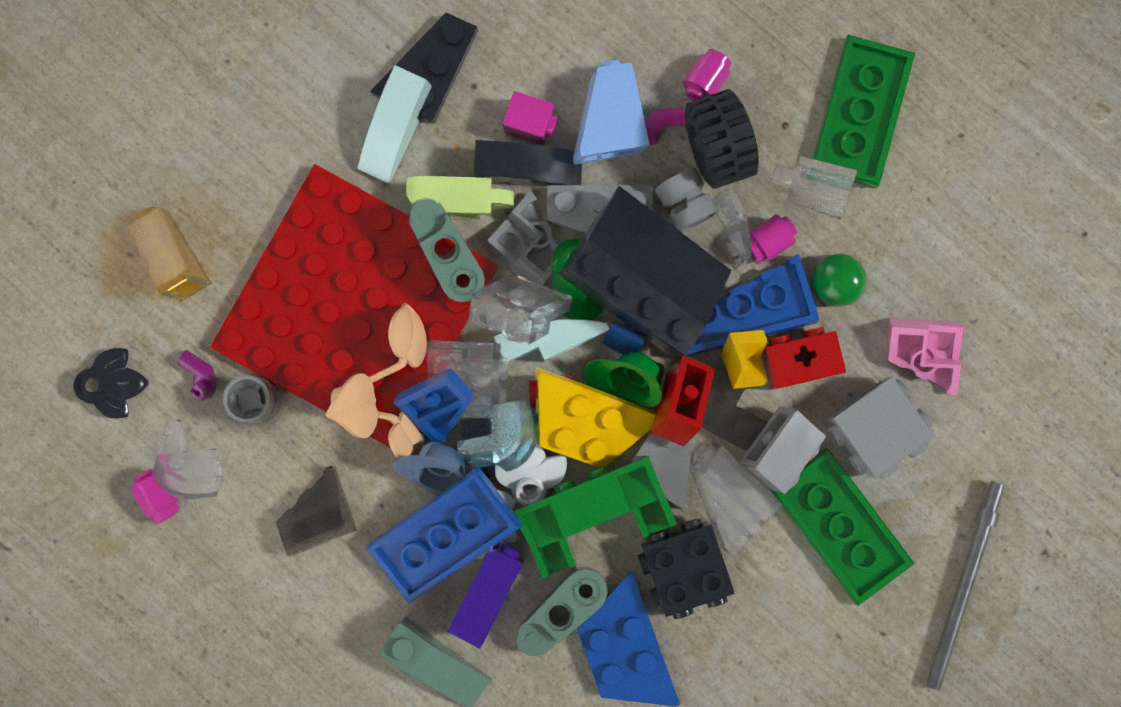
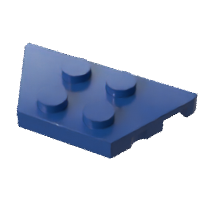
(625, 649)

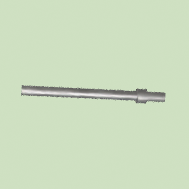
(987, 518)

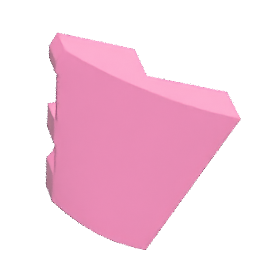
(927, 349)

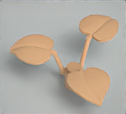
(355, 401)

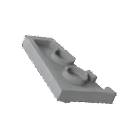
(578, 205)

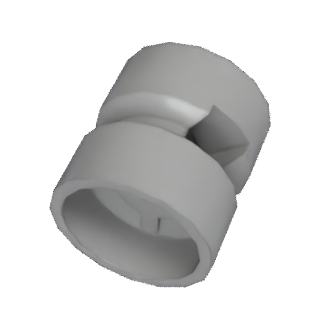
(683, 188)
(251, 399)

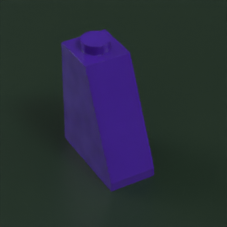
(486, 595)

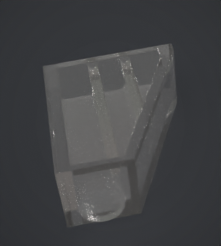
(731, 497)

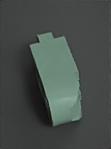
(432, 223)
(540, 633)

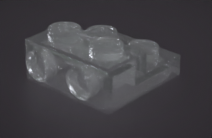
(517, 308)
(477, 366)

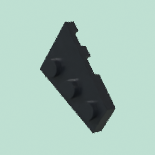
(438, 60)

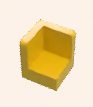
(742, 358)

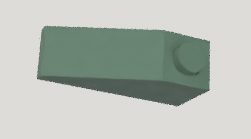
(434, 663)

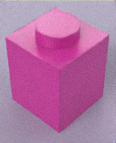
(530, 118)

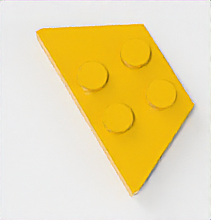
(586, 421)

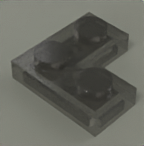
(727, 419)

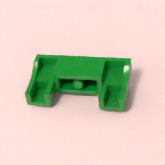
(583, 506)

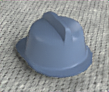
(432, 468)

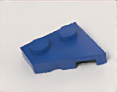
(436, 404)

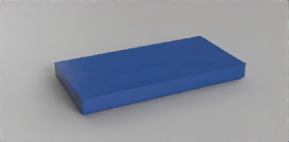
(444, 535)

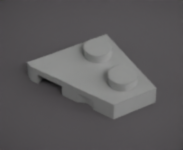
(670, 464)

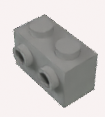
(782, 450)

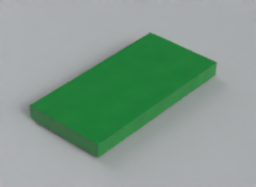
(863, 108)
(844, 528)

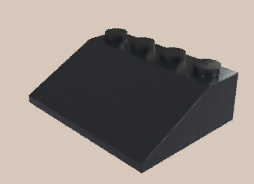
(647, 274)

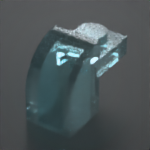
(511, 438)

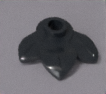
(115, 383)

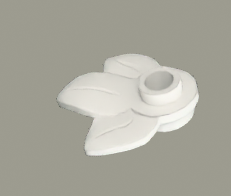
(537, 470)

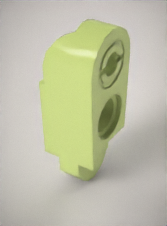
(460, 195)

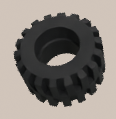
(721, 138)

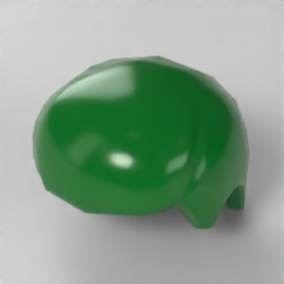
(839, 280)

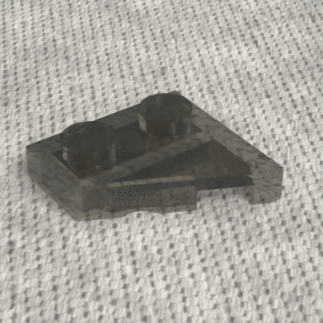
(317, 516)

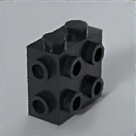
(685, 569)

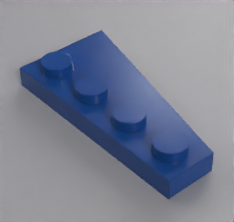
(772, 303)

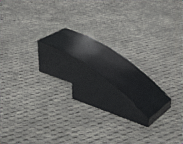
(525, 164)

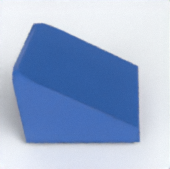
(623, 338)

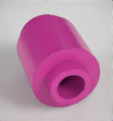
(707, 75)
(771, 238)
(153, 499)

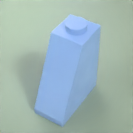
(611, 116)

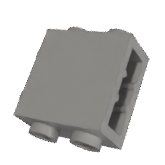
(881, 428)

